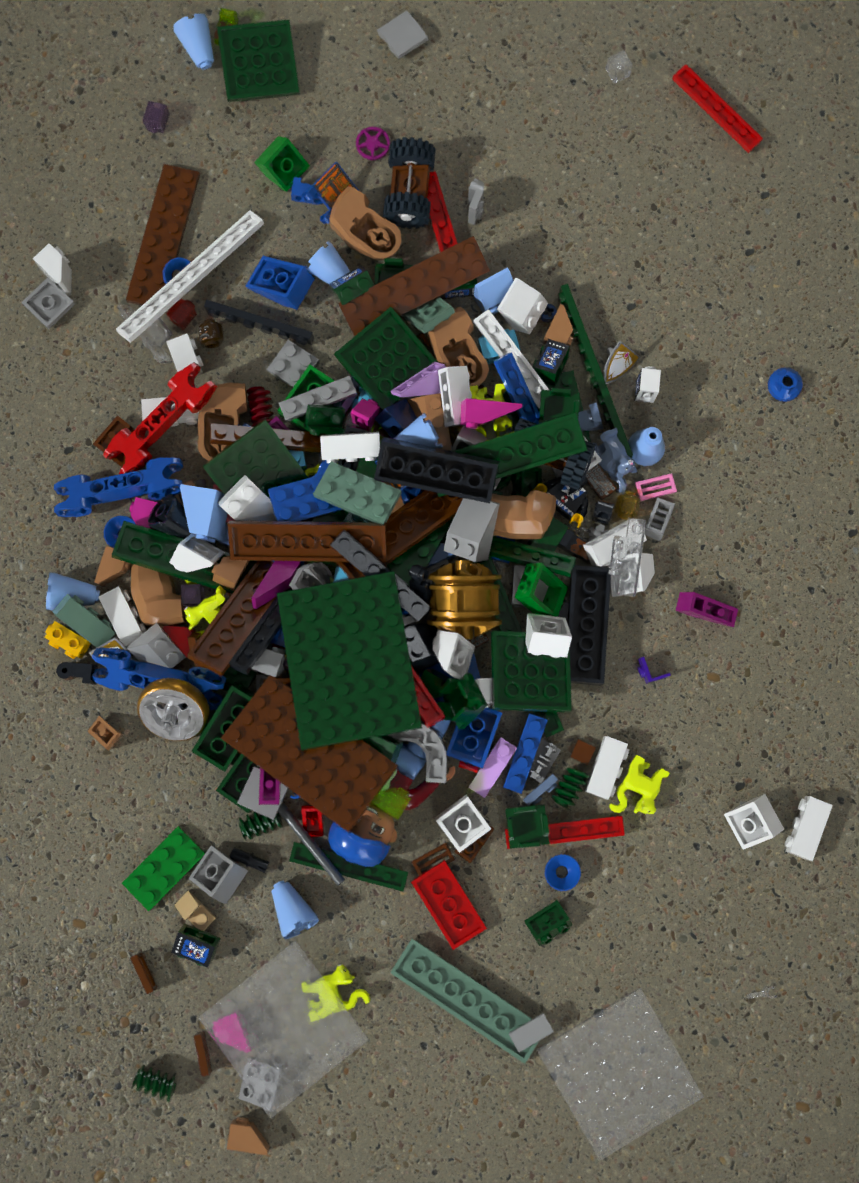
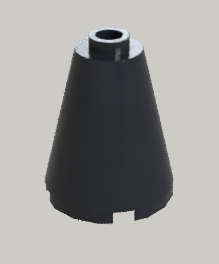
(169, 517)

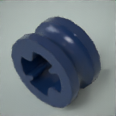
(546, 318)

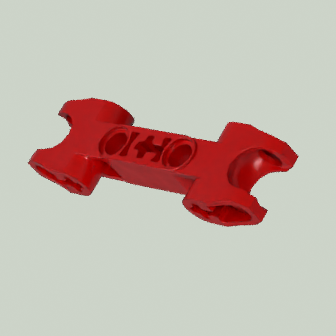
(185, 397)

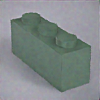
(84, 620)

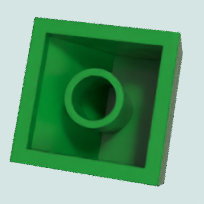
(282, 163)

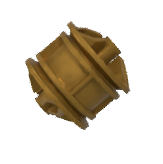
(464, 598)

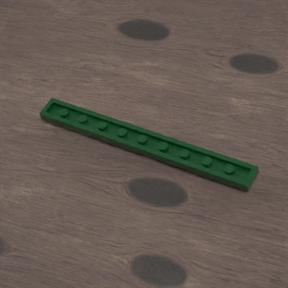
(590, 364)
(511, 624)

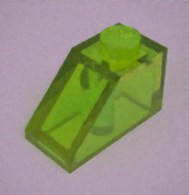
(392, 801)

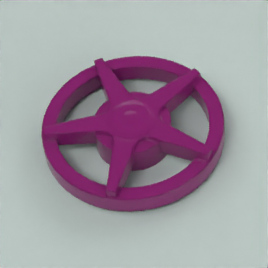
(372, 143)

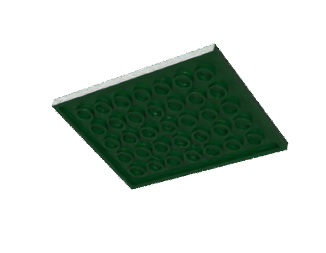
(348, 661)

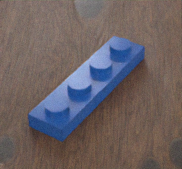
(516, 387)
(525, 753)

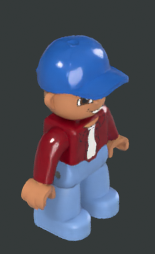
(373, 832)

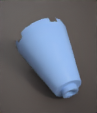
(196, 39)
(327, 264)
(421, 433)
(647, 446)
(62, 585)
(292, 910)

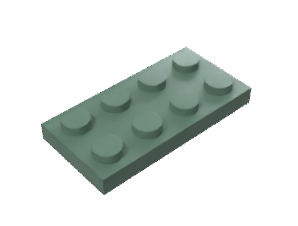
(357, 493)

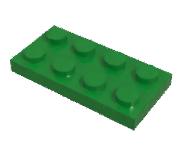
(163, 868)

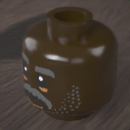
(211, 333)

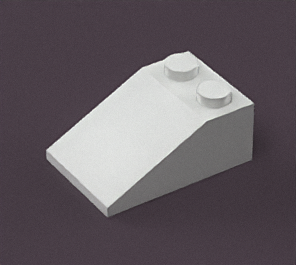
(247, 502)

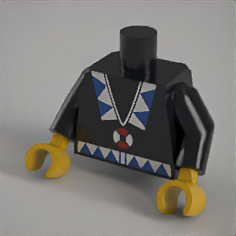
(570, 501)

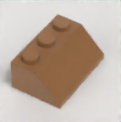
(433, 408)

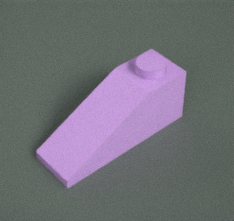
(423, 383)
(493, 767)

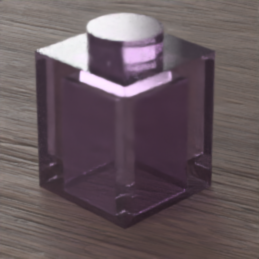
(155, 117)
(192, 595)

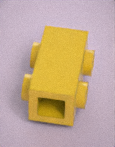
(67, 639)

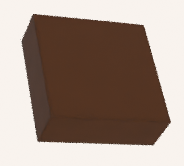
(582, 752)

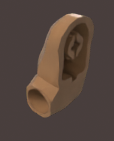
(363, 227)
(456, 347)
(224, 407)
(524, 516)
(156, 597)

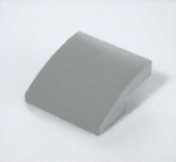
(402, 34)

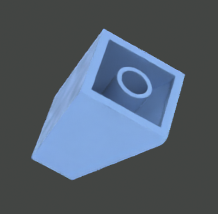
(203, 512)

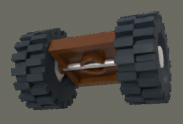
(410, 182)
(573, 467)

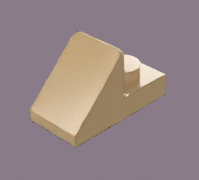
(195, 911)

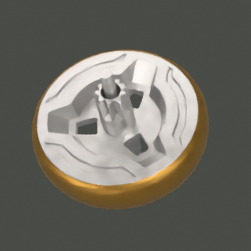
(162, 720)

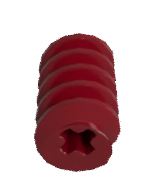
(259, 405)

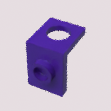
(644, 672)

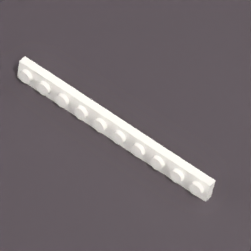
(189, 276)
(502, 345)

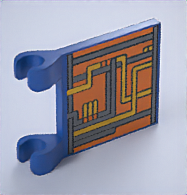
(328, 188)

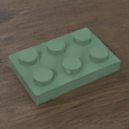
(429, 314)

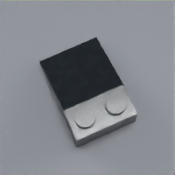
(420, 645)

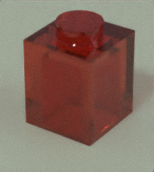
(181, 313)

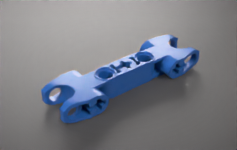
(85, 493)
(123, 672)

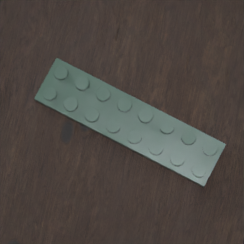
(461, 996)

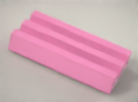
(658, 494)

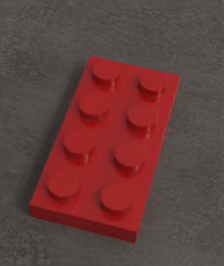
(448, 904)

